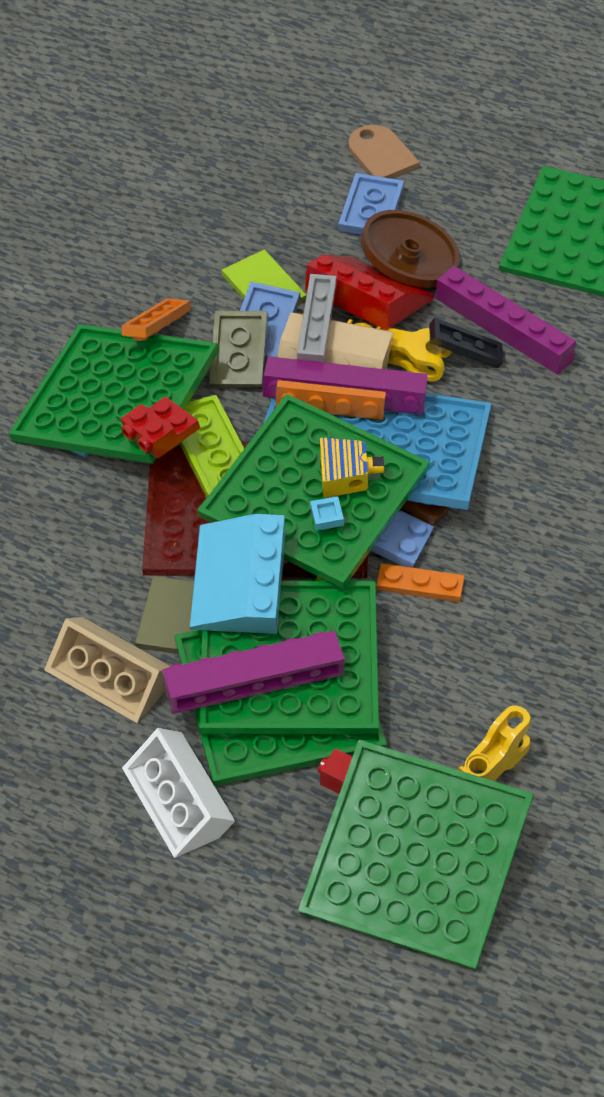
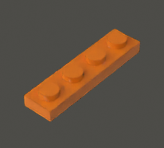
(155, 318)
(335, 399)

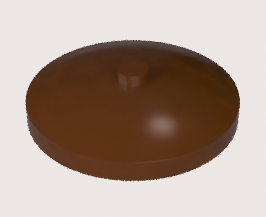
(408, 247)

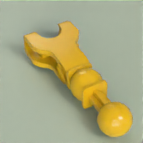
(415, 352)
(500, 746)

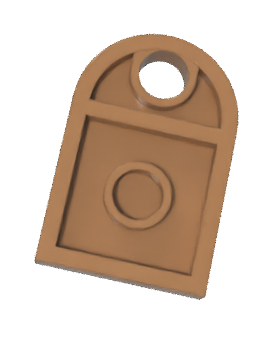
(383, 153)

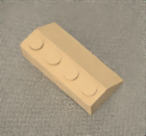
(345, 344)
(107, 668)

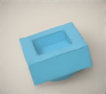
(327, 513)

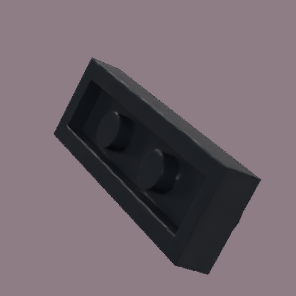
(466, 343)

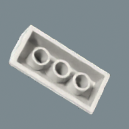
(177, 792)

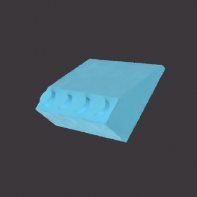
(239, 575)

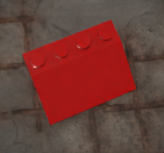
(368, 291)

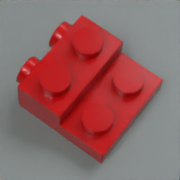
(158, 427)

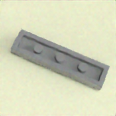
(316, 318)

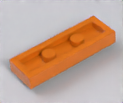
(420, 582)

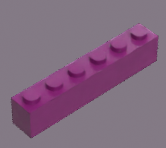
(506, 320)
(403, 389)
(253, 671)

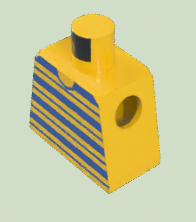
(346, 466)

